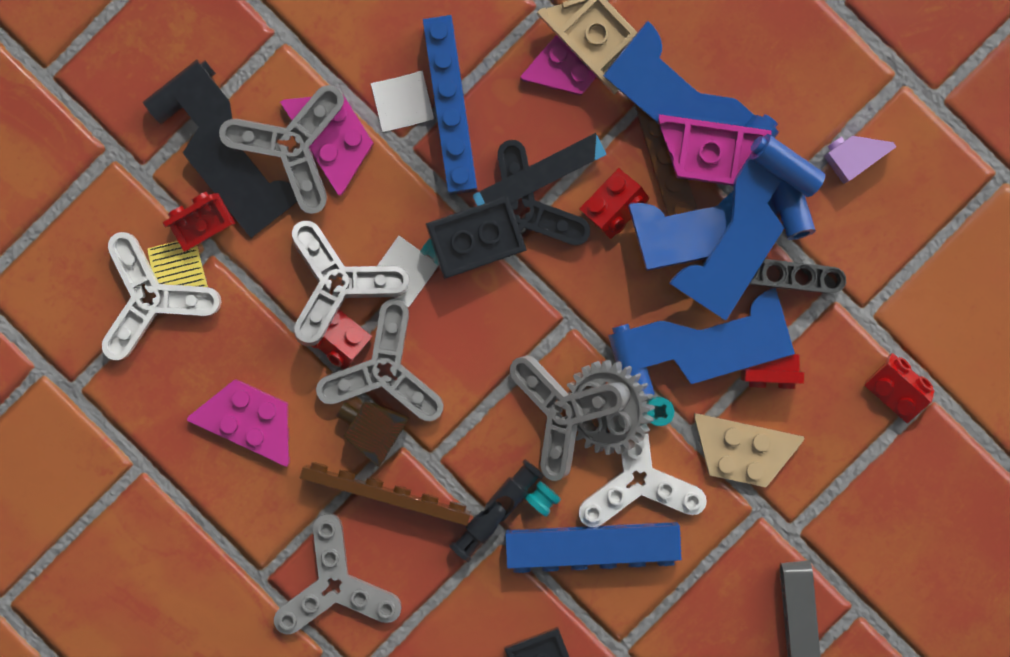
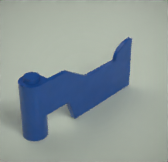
(661, 91)
(752, 227)
(695, 233)
(706, 351)

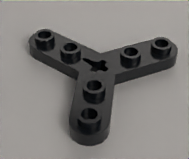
(542, 217)

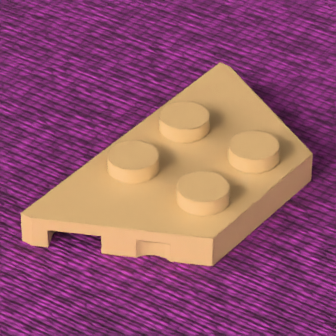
(591, 31)
(744, 450)

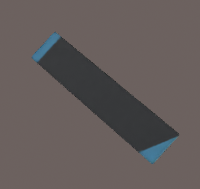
(544, 171)

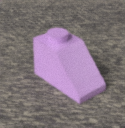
(855, 155)

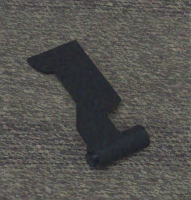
(224, 169)

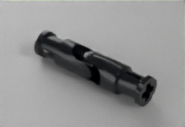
(486, 522)

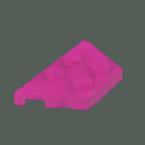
(559, 69)
(339, 146)
(707, 149)
(248, 419)

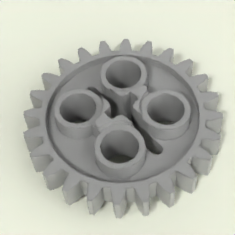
(634, 412)

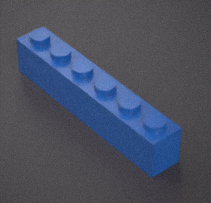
(450, 105)
(593, 545)

